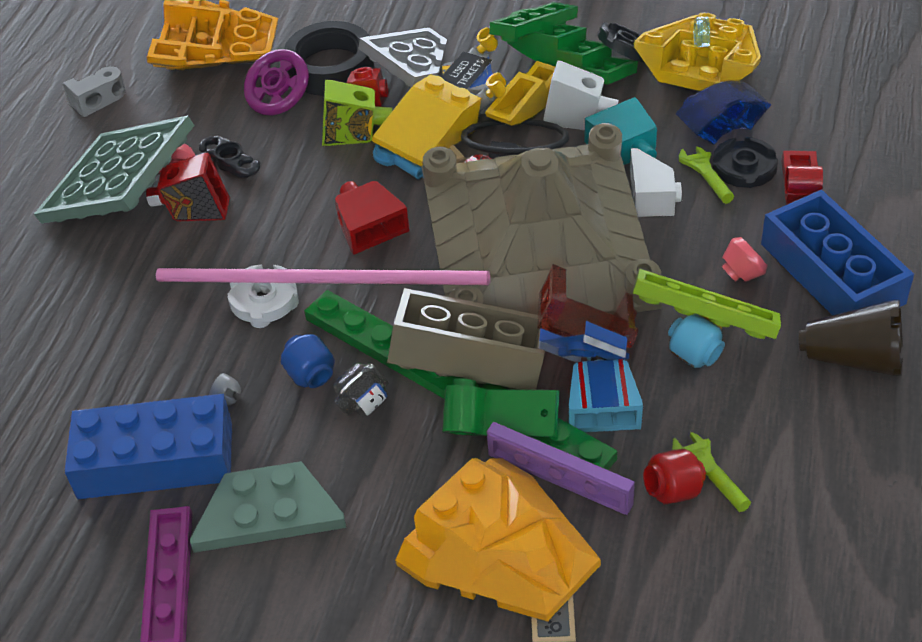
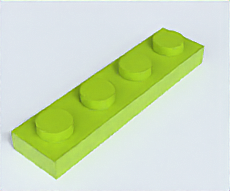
(718, 308)

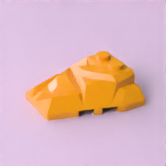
(210, 34)
(498, 539)

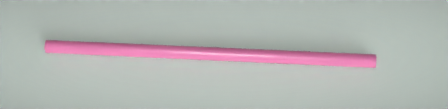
(321, 276)

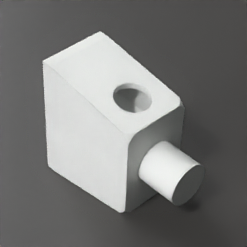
(574, 96)

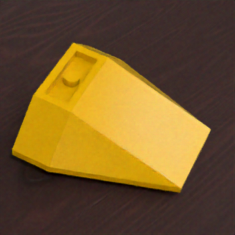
(678, 62)

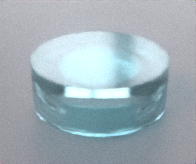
(701, 31)

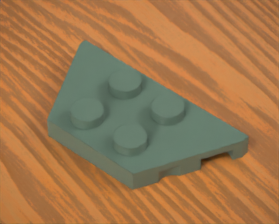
(265, 507)

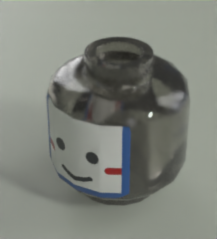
(360, 389)

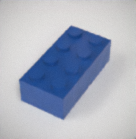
(834, 255)
(149, 446)

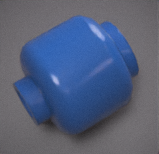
(307, 360)

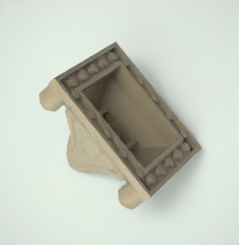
(538, 212)

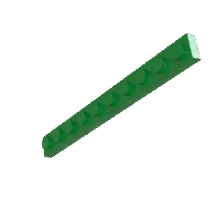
(374, 338)

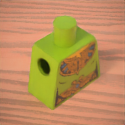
(350, 114)

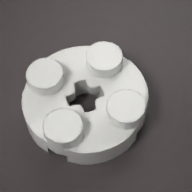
(266, 308)

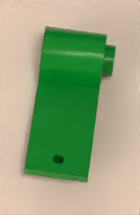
(473, 410)

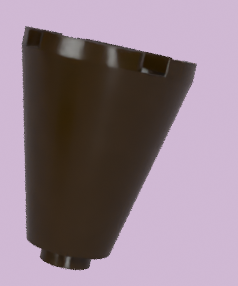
(858, 338)

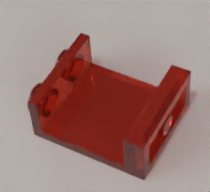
(569, 316)

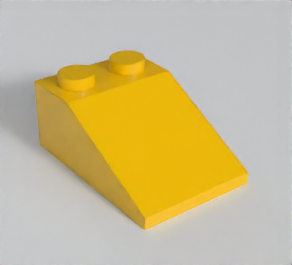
(427, 118)

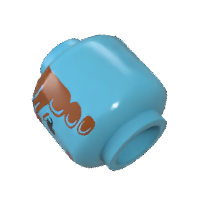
(696, 341)

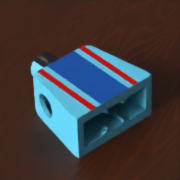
(604, 396)

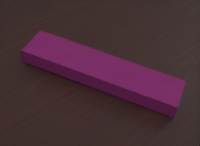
(167, 575)

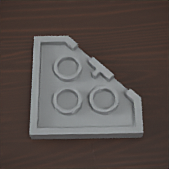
(406, 54)

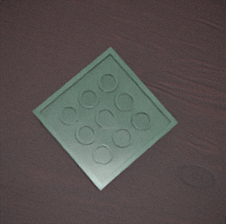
(115, 171)

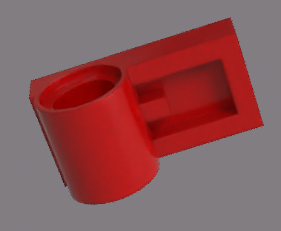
(801, 174)

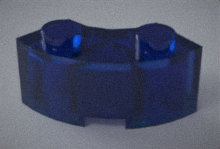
(722, 109)

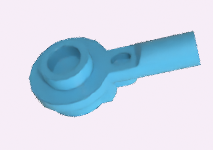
(388, 158)

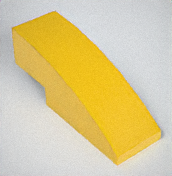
(524, 95)

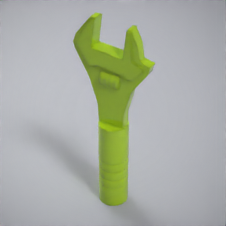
(701, 163)
(702, 450)

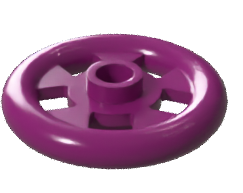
(276, 82)

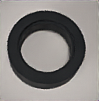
(323, 37)

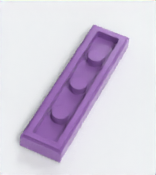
(561, 468)

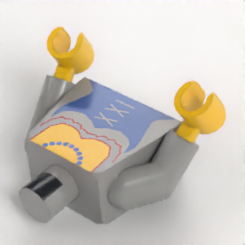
(487, 85)

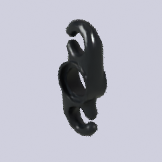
(233, 164)

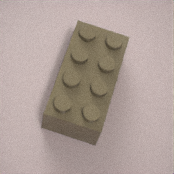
(466, 340)

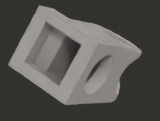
(95, 90)

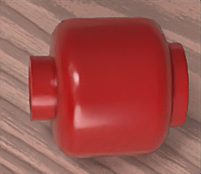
(674, 476)

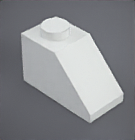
(653, 186)

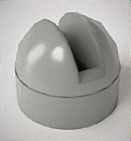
(226, 385)

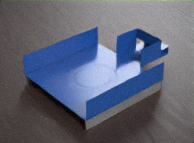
(595, 342)

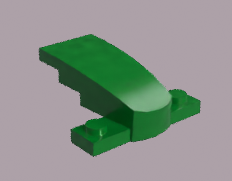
(546, 38)

